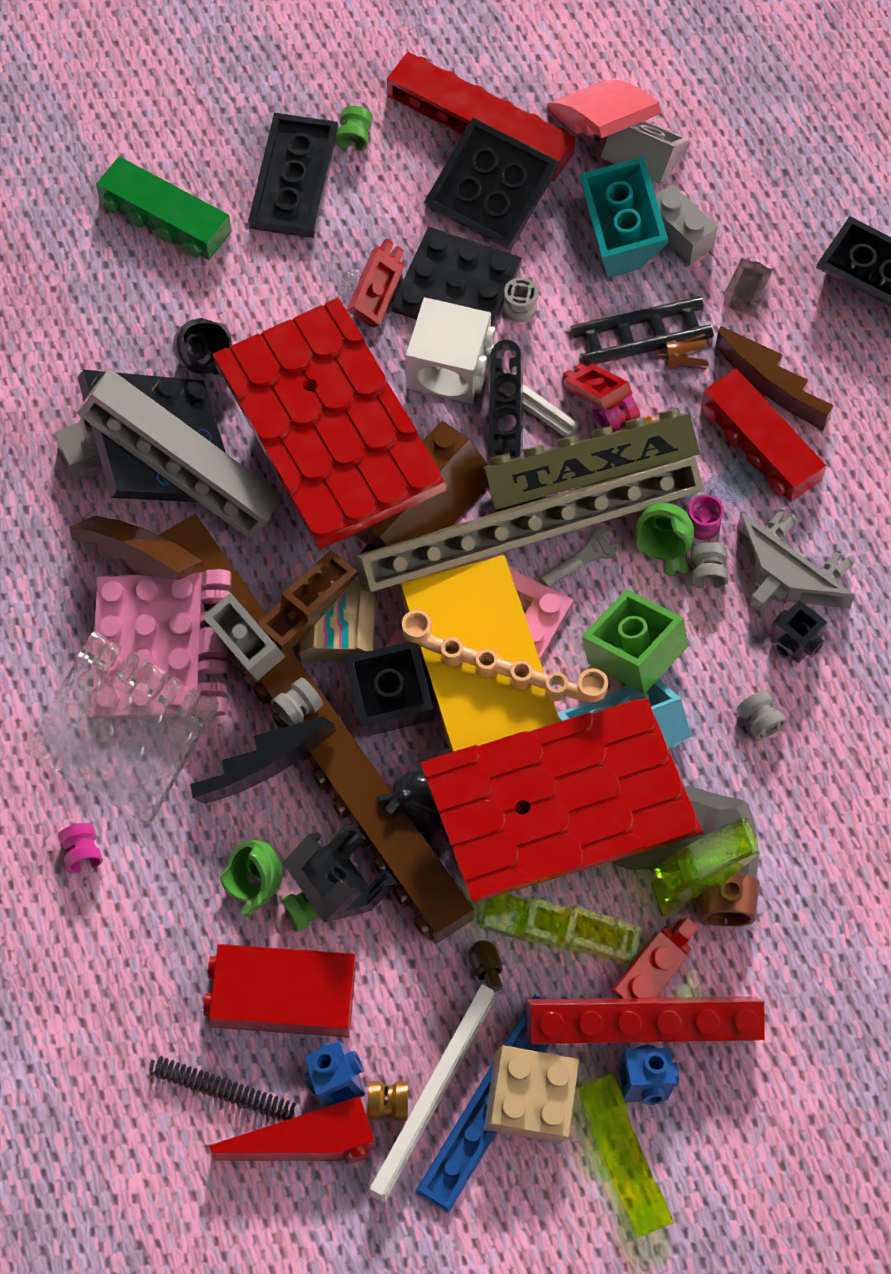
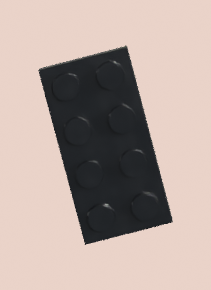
(293, 175)

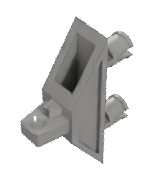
(787, 574)

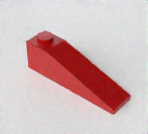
(321, 1135)

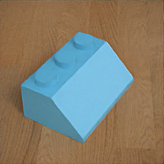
(664, 702)

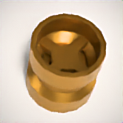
(397, 1100)

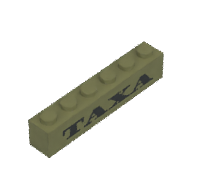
(591, 459)

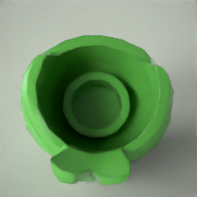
(665, 534)
(262, 864)

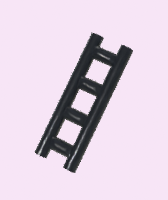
(623, 322)

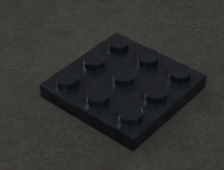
(491, 183)
(456, 273)

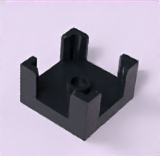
(332, 879)

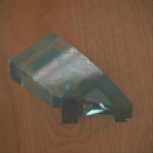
(734, 482)

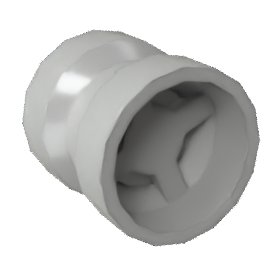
(520, 308)
(709, 563)
(297, 702)
(761, 714)

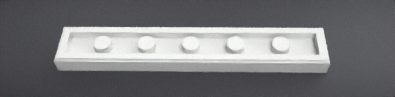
(432, 1094)

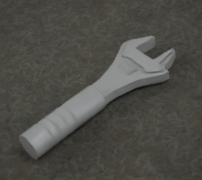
(595, 549)

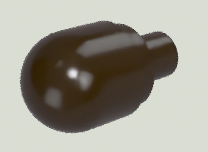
(486, 962)

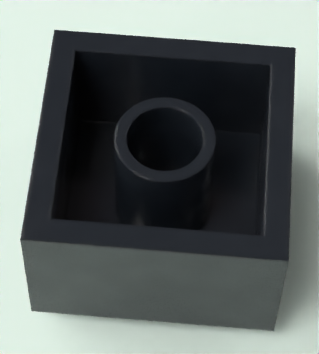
(390, 688)

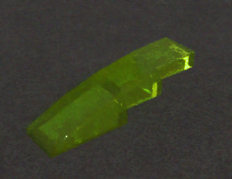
(562, 927)

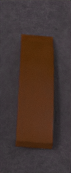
(763, 370)
(140, 548)
(304, 604)

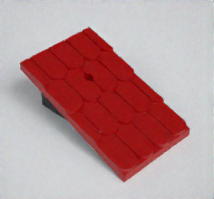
(329, 423)
(560, 799)

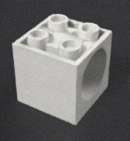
(449, 351)

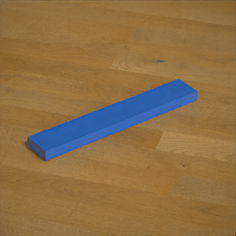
(468, 1138)

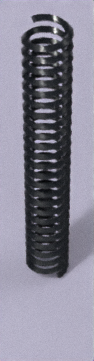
(219, 1094)

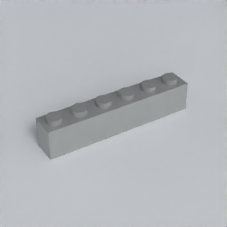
(179, 454)

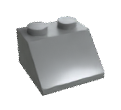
(657, 145)

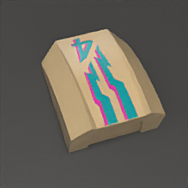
(343, 629)

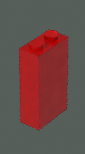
(281, 990)

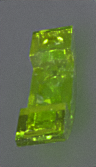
(623, 1156)

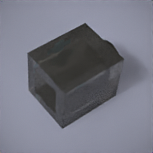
(747, 287)

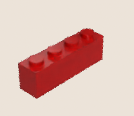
(762, 435)

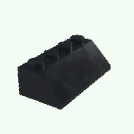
(860, 259)

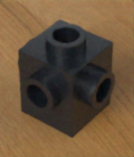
(798, 632)

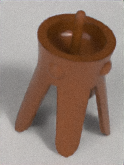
(678, 351)

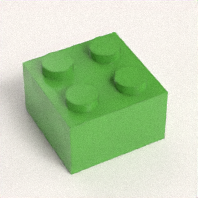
(635, 641)

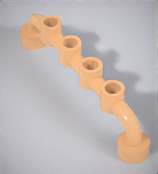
(591, 684)

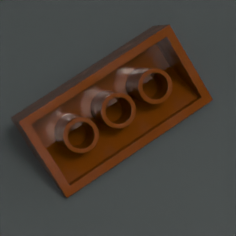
(464, 479)

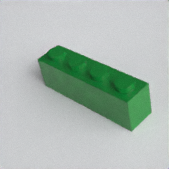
(163, 208)

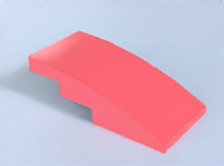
(605, 108)

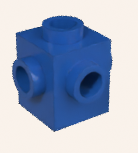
(334, 1073)
(647, 1074)

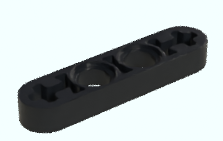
(506, 406)

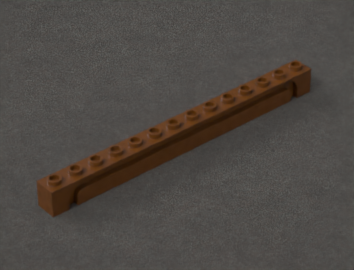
(349, 774)

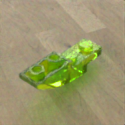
(702, 865)

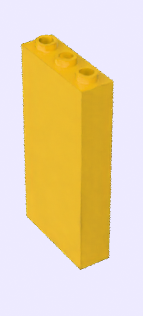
(483, 612)

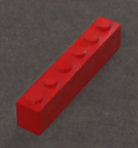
(455, 102)
(645, 1019)

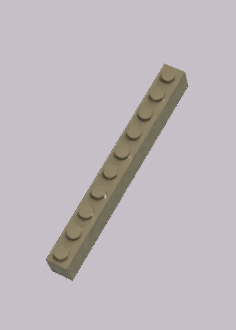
(526, 524)

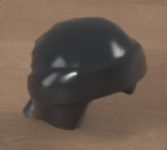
(195, 340)
(414, 796)

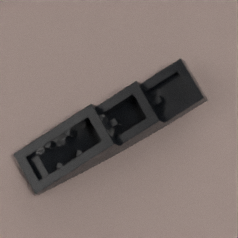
(273, 754)

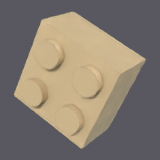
(531, 1094)

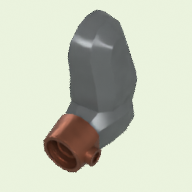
(739, 895)

